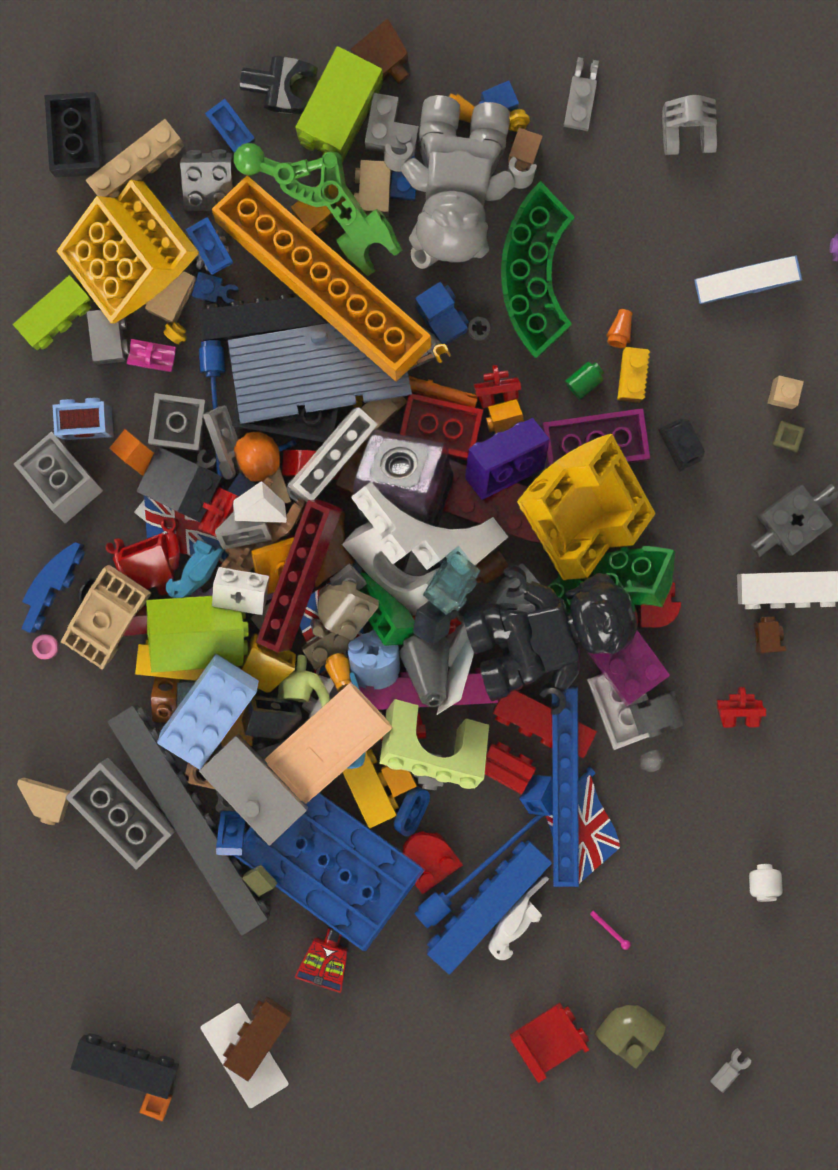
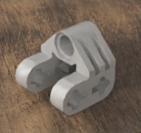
(687, 112)

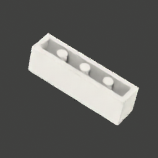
(332, 454)
(788, 588)

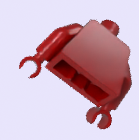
(150, 560)

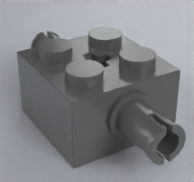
(779, 516)

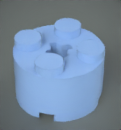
(373, 662)

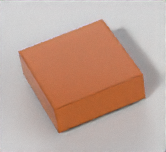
(155, 1106)

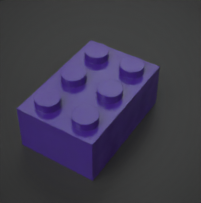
(506, 458)

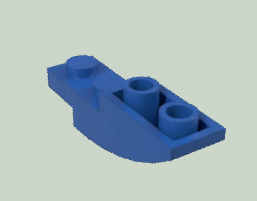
(55, 575)

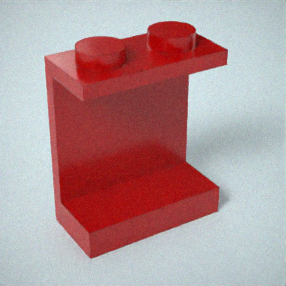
(549, 1040)

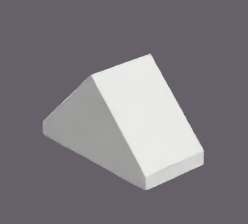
(259, 505)

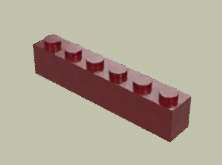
(299, 575)

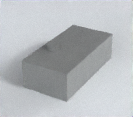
(253, 789)
(121, 813)

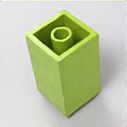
(339, 103)
(190, 633)

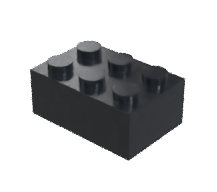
(74, 134)

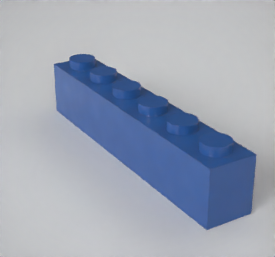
(488, 906)

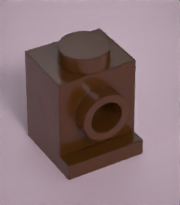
(768, 635)

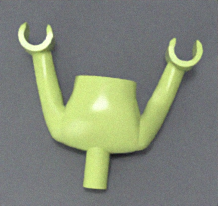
(301, 683)

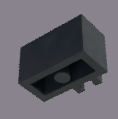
(271, 717)

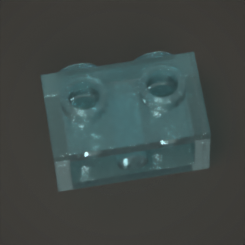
(452, 583)

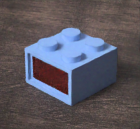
(82, 420)

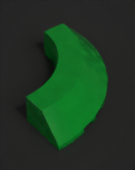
(528, 270)
(641, 572)

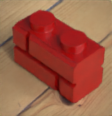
(507, 768)

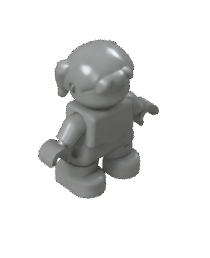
(457, 177)

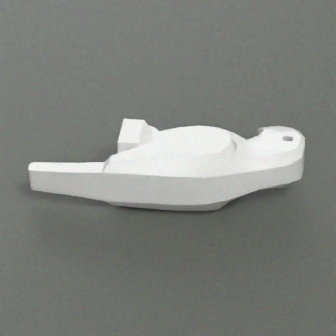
(515, 923)

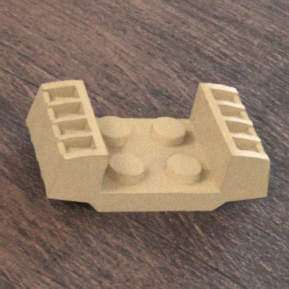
(104, 616)

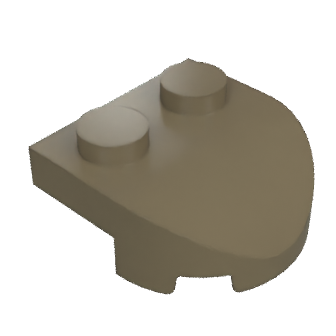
(345, 609)

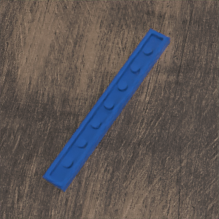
(565, 792)

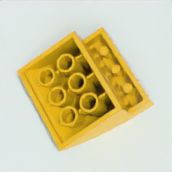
(126, 250)

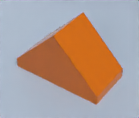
(132, 451)

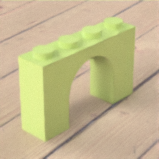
(404, 752)

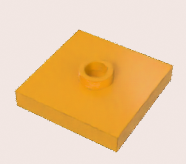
(271, 560)

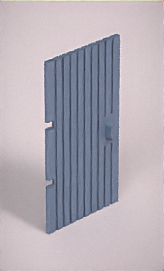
(305, 368)

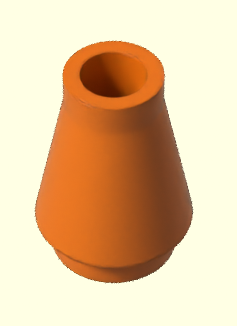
(620, 330)

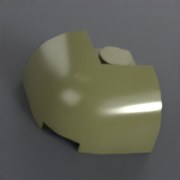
(631, 1033)

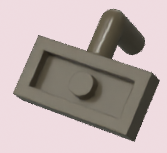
(324, 645)

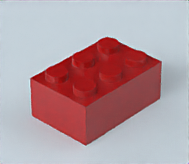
(442, 422)

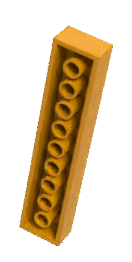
(322, 278)

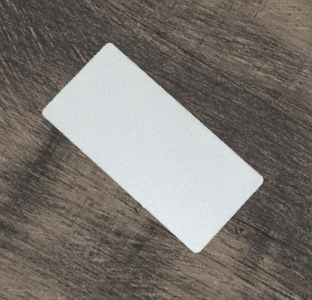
(457, 677)
(268, 1076)

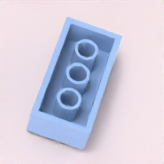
(208, 711)

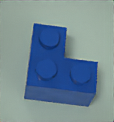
(439, 314)

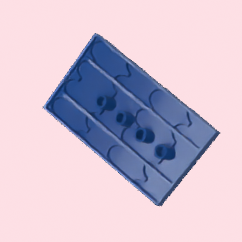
(336, 870)

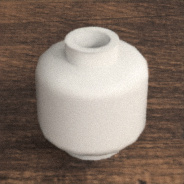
(765, 883)

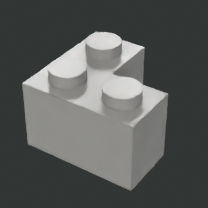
(384, 129)

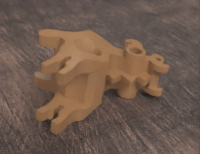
(241, 557)

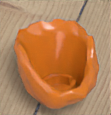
(257, 456)

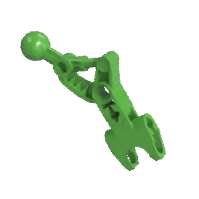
(359, 228)

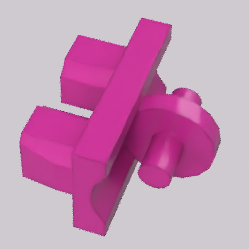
(151, 355)

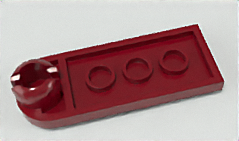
(501, 506)

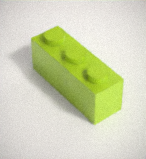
(53, 313)

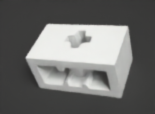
(240, 591)

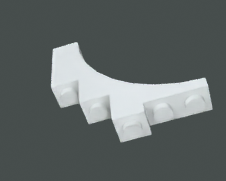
(429, 543)

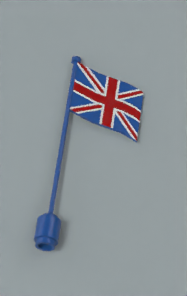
(212, 365)
(596, 844)

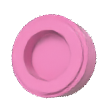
(45, 646)

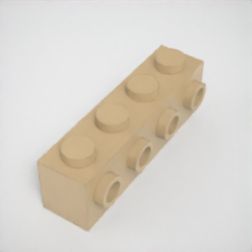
(137, 160)

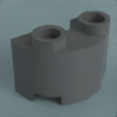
(657, 714)

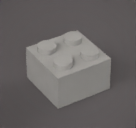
(177, 423)

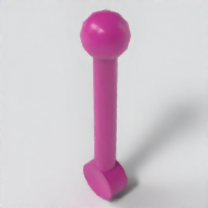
(625, 944)

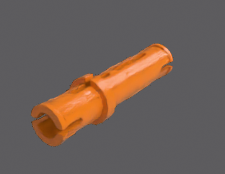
(440, 392)

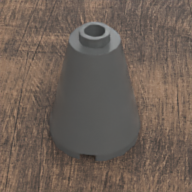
(427, 668)

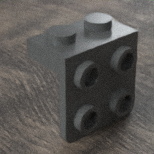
(205, 178)

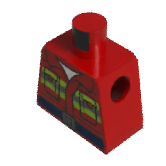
(324, 962)

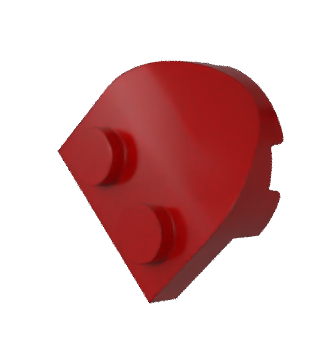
(434, 856)

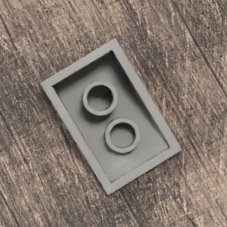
(58, 477)

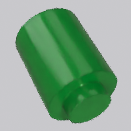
(585, 379)

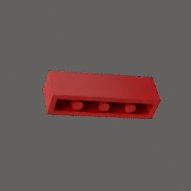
(536, 719)

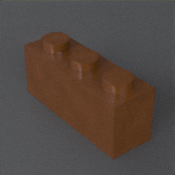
(256, 1038)

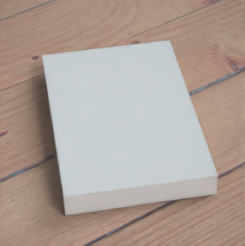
(614, 713)

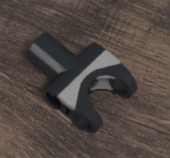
(278, 83)

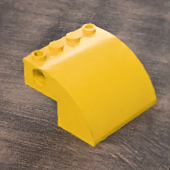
(586, 506)

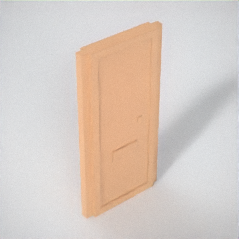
(328, 743)

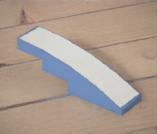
(748, 279)

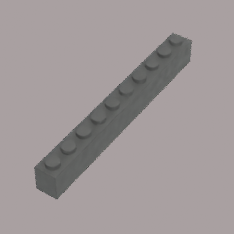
(188, 818)

